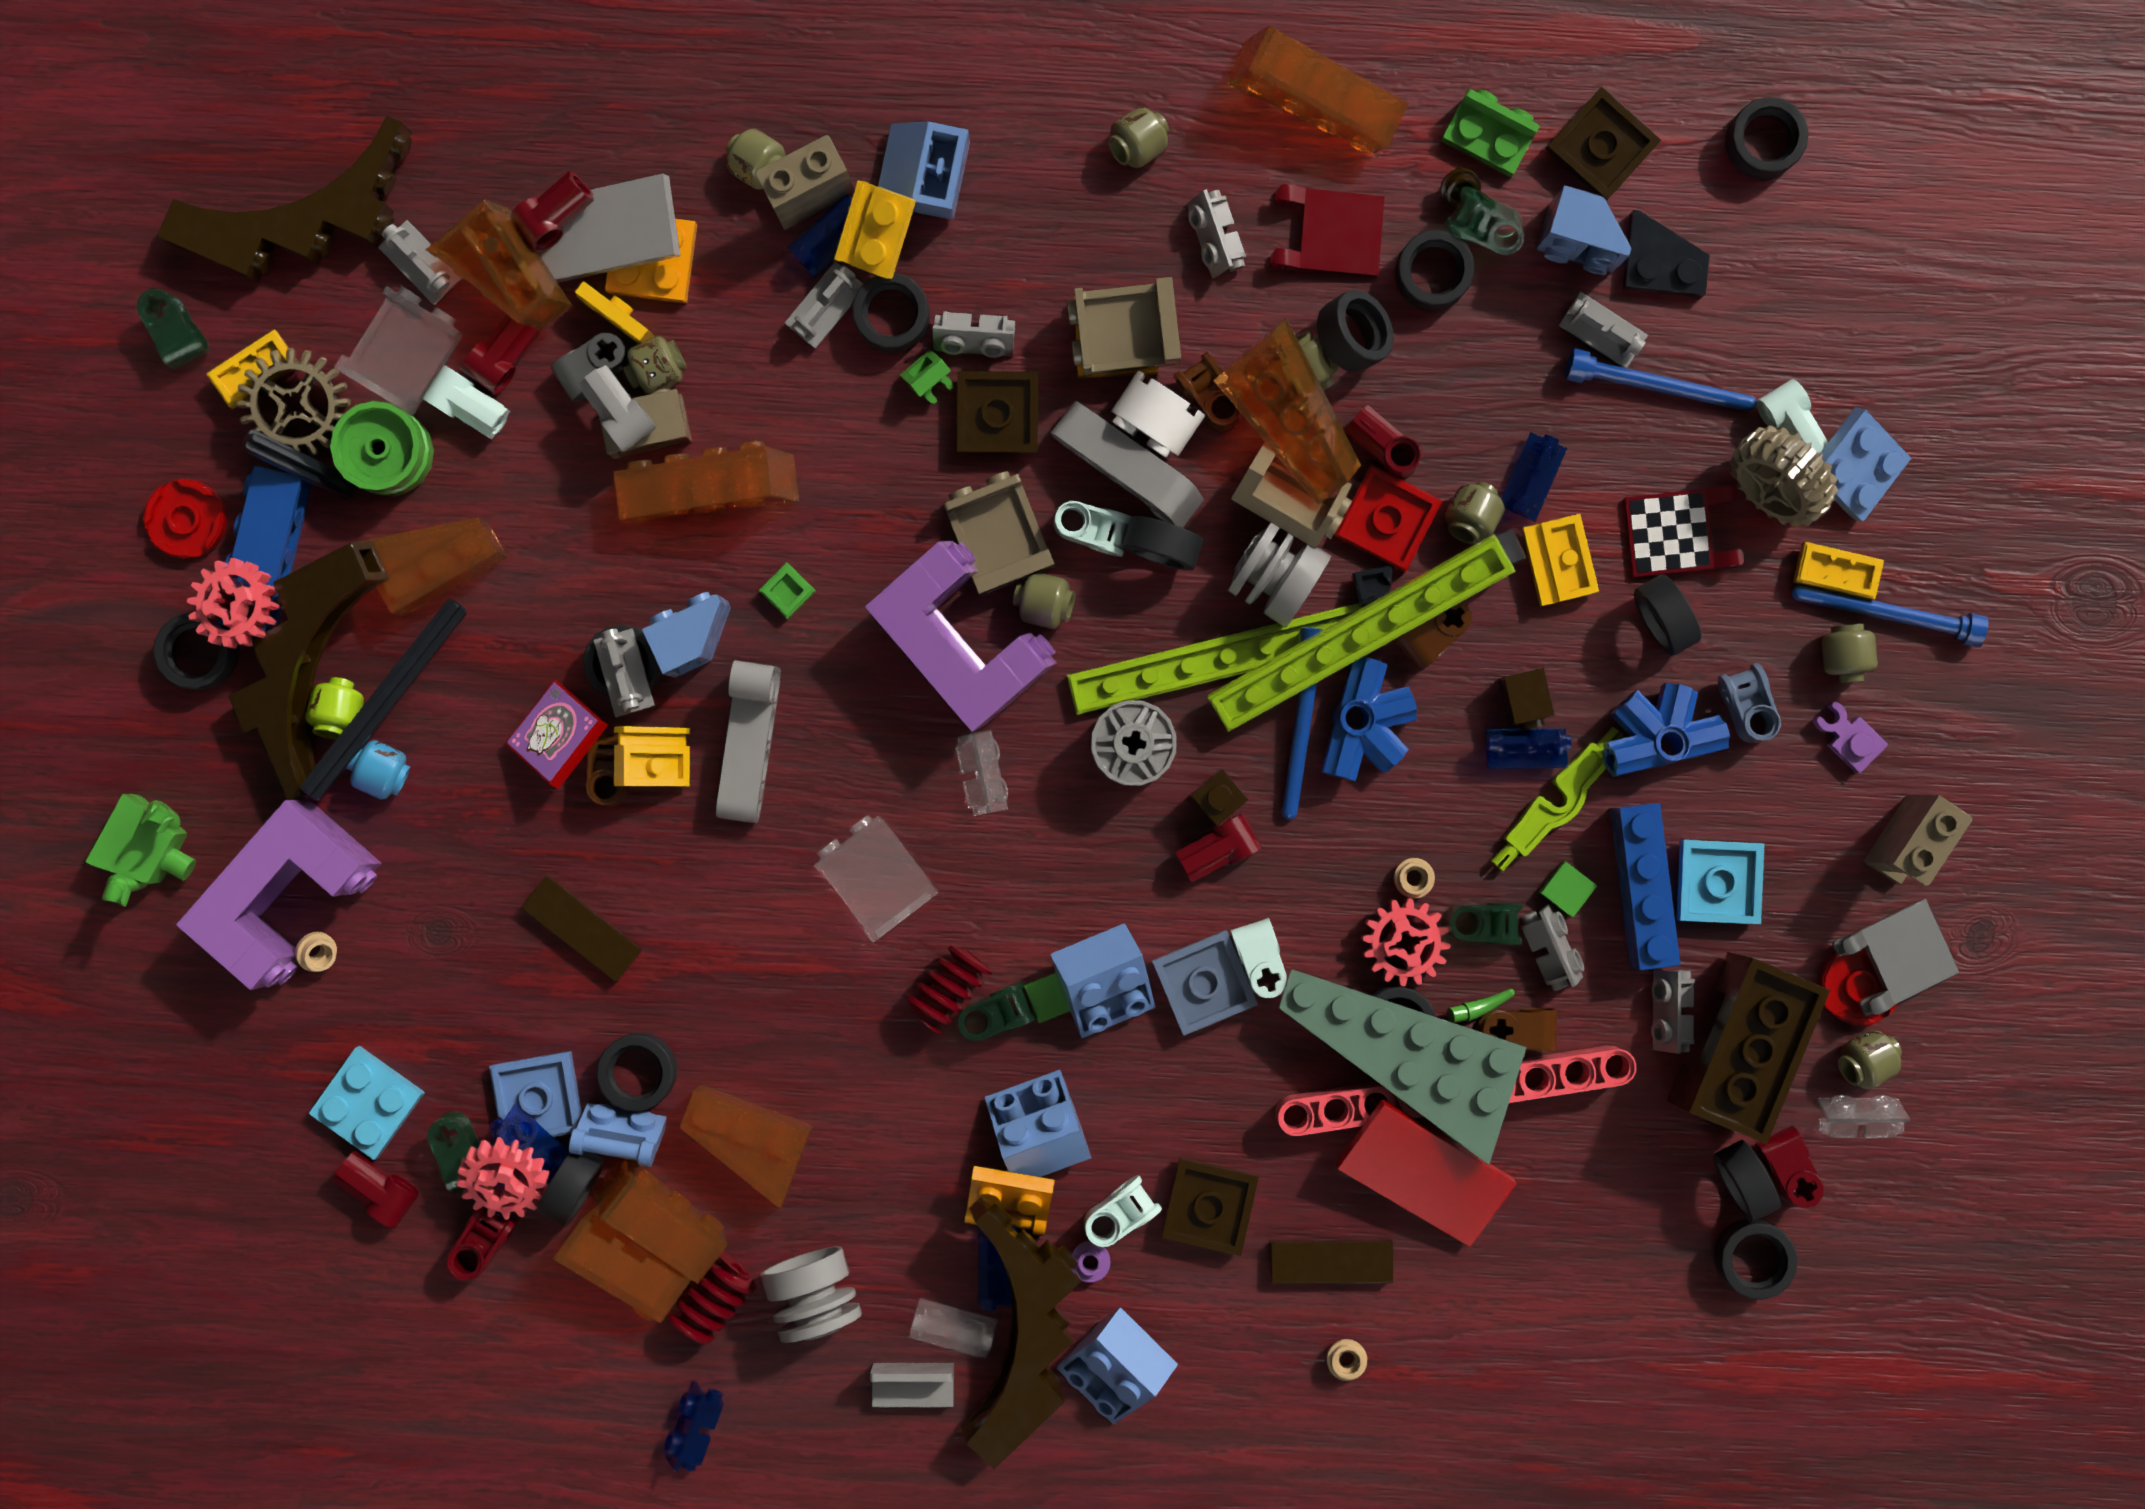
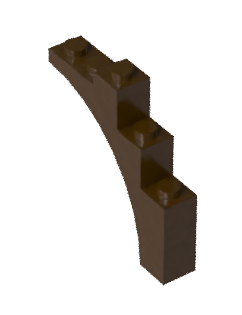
(304, 227)
(289, 655)
(1025, 1386)

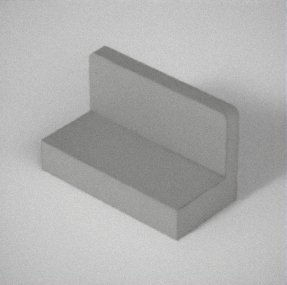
(912, 1384)

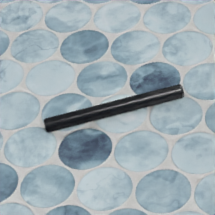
(383, 700)

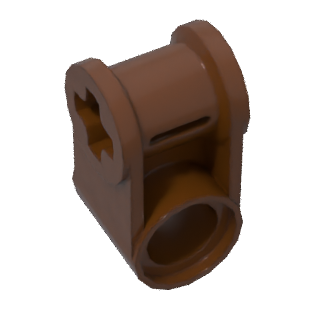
(1204, 393)
(1432, 637)
(600, 767)
(1526, 1027)

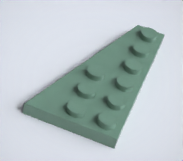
(1433, 1065)

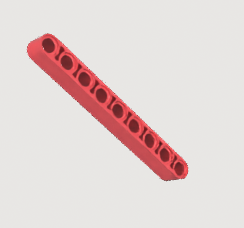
(1553, 1084)

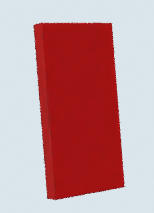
(1425, 1173)

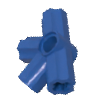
(1378, 714)
(1668, 720)

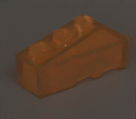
(502, 265)
(434, 561)
(748, 1139)
(659, 1219)
(622, 1267)

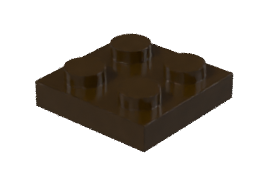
(1603, 144)
(997, 412)
(1210, 1206)

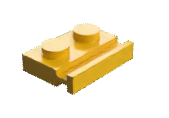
(875, 229)
(1560, 560)
(651, 756)

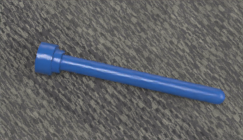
(1583, 367)
(1969, 629)
(1299, 741)

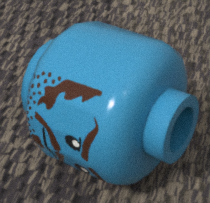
(378, 770)

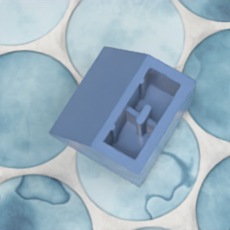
(926, 165)
(1584, 231)
(688, 636)
(1103, 980)
(1038, 1126)
(1117, 1366)

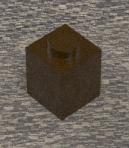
(1526, 699)
(1218, 797)

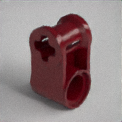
(1789, 1161)
(482, 1236)

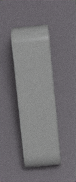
(1128, 464)
(748, 740)

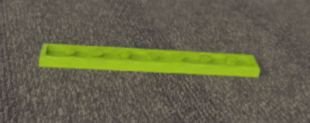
(1361, 632)
(1191, 663)

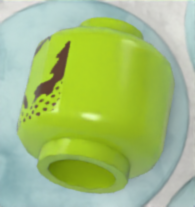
(333, 707)

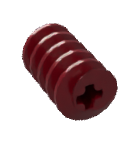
(947, 987)
(714, 1301)

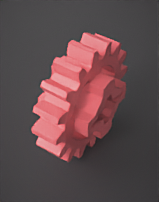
(229, 600)
(1410, 959)
(502, 1178)

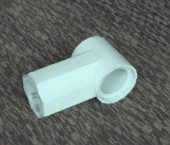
(459, 398)
(1790, 408)

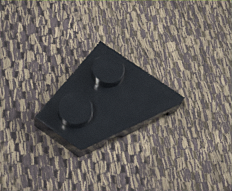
(1663, 260)

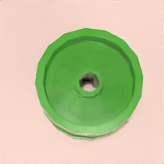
(358, 443)

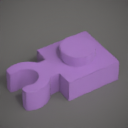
(1853, 740)

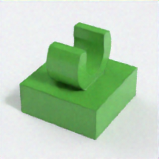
(925, 374)

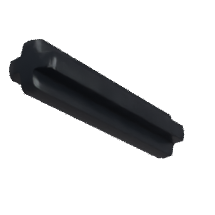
(297, 464)

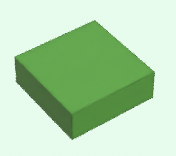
(787, 591)
(1568, 889)
(1047, 997)

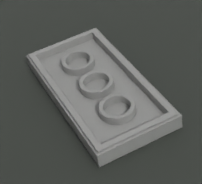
(618, 230)

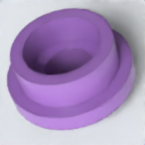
(1101, 1253)

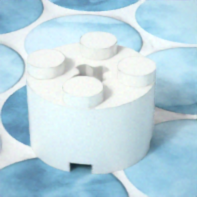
(1157, 415)

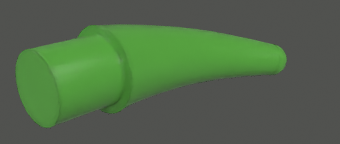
(1472, 1010)

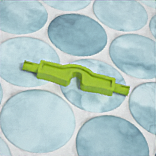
(1542, 815)

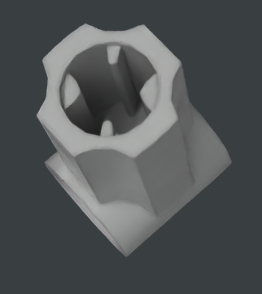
(622, 416)

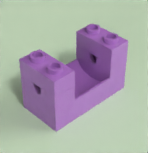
(912, 620)
(229, 913)

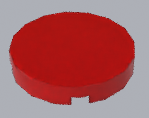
(185, 519)
(1849, 981)

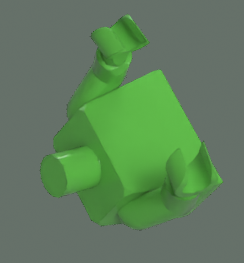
(140, 847)

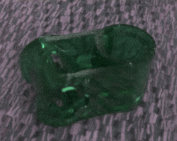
(1478, 219)
(173, 334)
(1491, 922)
(999, 1012)
(451, 1150)

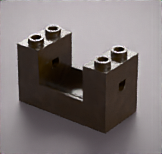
(1751, 1047)

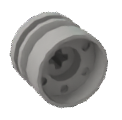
(1278, 573)
(1113, 756)
(813, 1301)

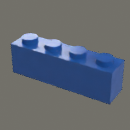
(270, 526)
(1645, 886)

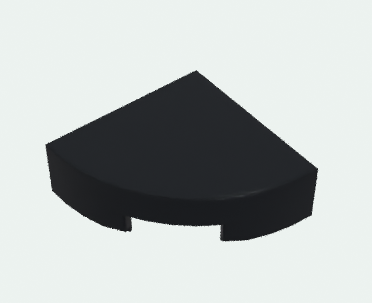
(1371, 584)

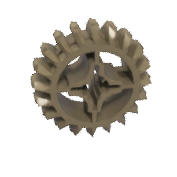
(313, 373)
(1783, 476)

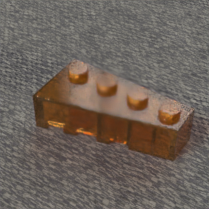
(1317, 90)
(1290, 411)
(705, 482)

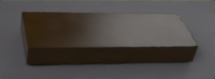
(582, 928)
(1331, 1261)

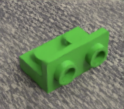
(1490, 131)

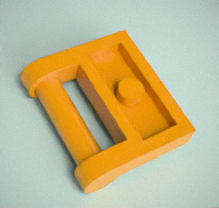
(1013, 1192)

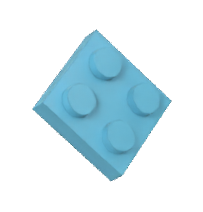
(1720, 881)
(366, 1102)

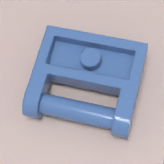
(618, 1133)

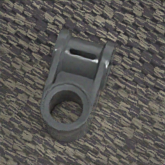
(575, 365)

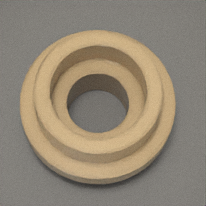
(1425, 884)
(325, 956)
(1350, 1371)

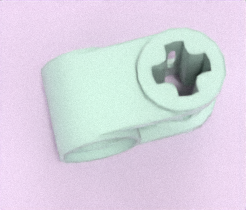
(1095, 527)
(1258, 950)
(1122, 1211)

